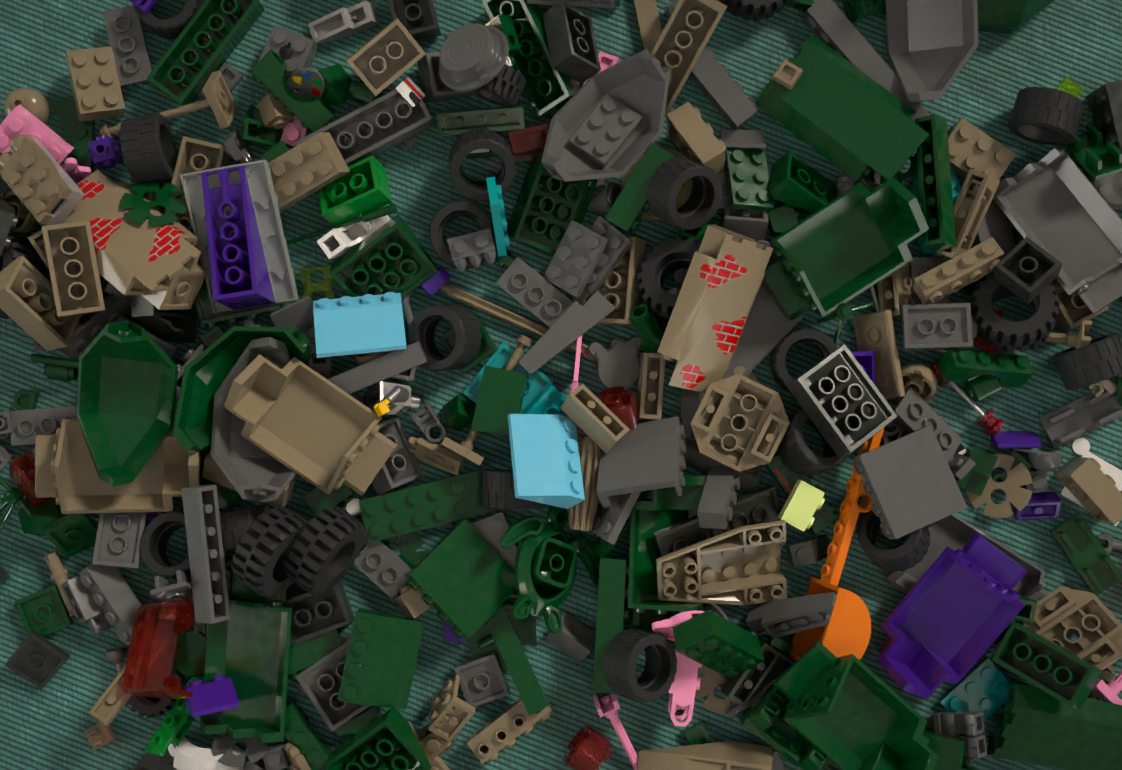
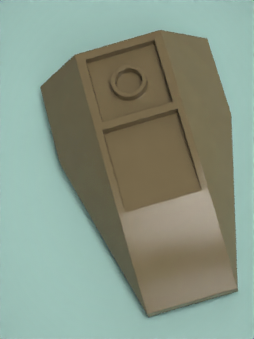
(727, 568)
(708, 756)

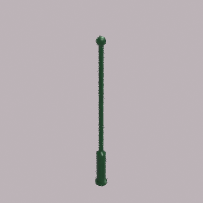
(391, 209)

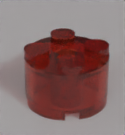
(622, 404)
(587, 750)

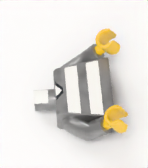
(391, 398)

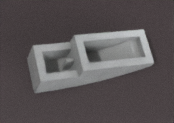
(344, 22)

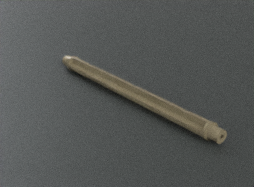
(506, 315)

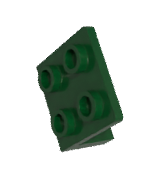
(860, 9)

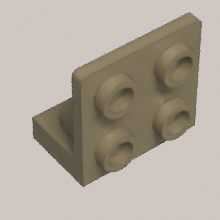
(448, 711)

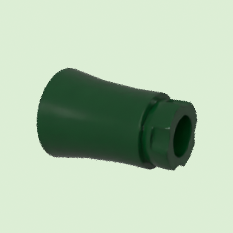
(647, 326)

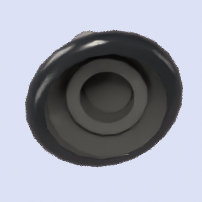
(605, 199)

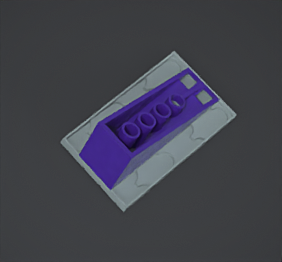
(240, 236)

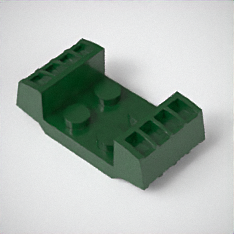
(769, 721)

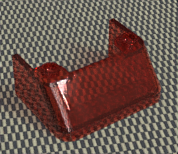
(154, 648)

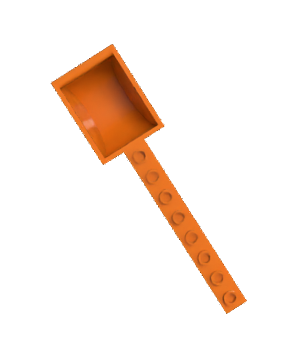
(850, 619)

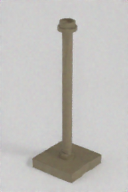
(217, 97)
(465, 448)

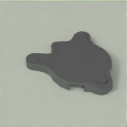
(617, 364)

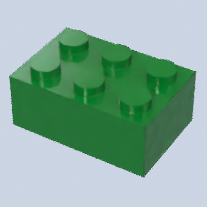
(356, 192)

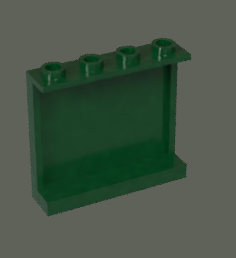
(463, 579)

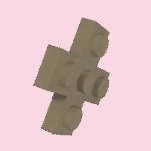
(432, 747)

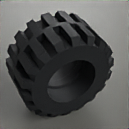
(503, 88)
(150, 706)

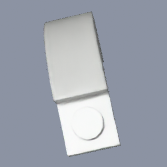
(343, 239)
(196, 758)

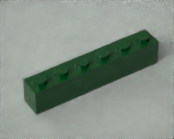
(936, 184)

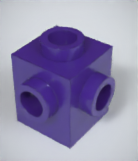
(105, 152)

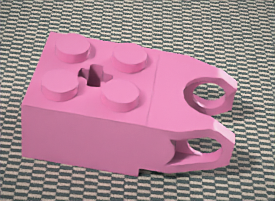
(683, 689)

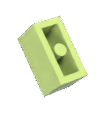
(802, 505)

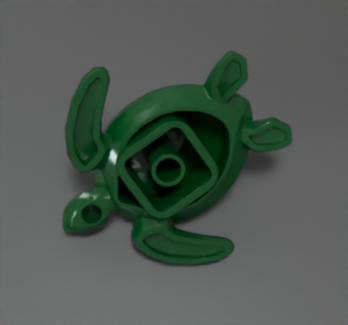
(547, 564)

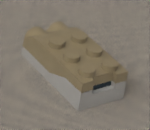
(39, 180)

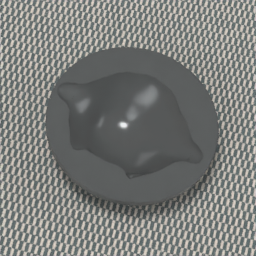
(472, 56)

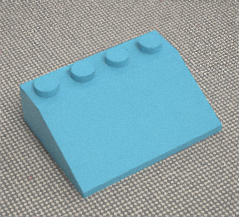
(359, 324)
(546, 459)

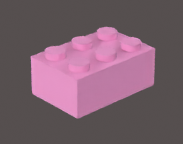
(23, 122)

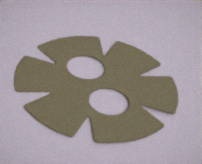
(1015, 495)
(707, 687)

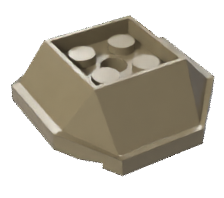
(762, 426)
(1083, 615)

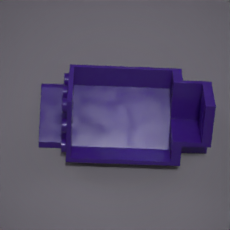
(951, 616)

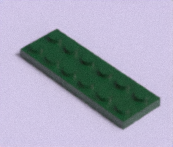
(423, 506)

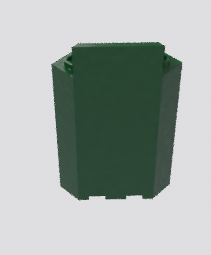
(844, 114)
(255, 655)
(1054, 735)

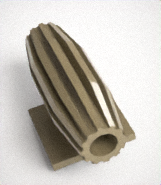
(582, 514)

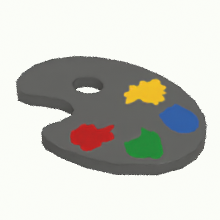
(307, 81)

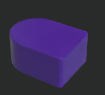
(436, 281)

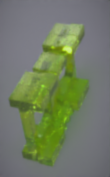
(309, 287)

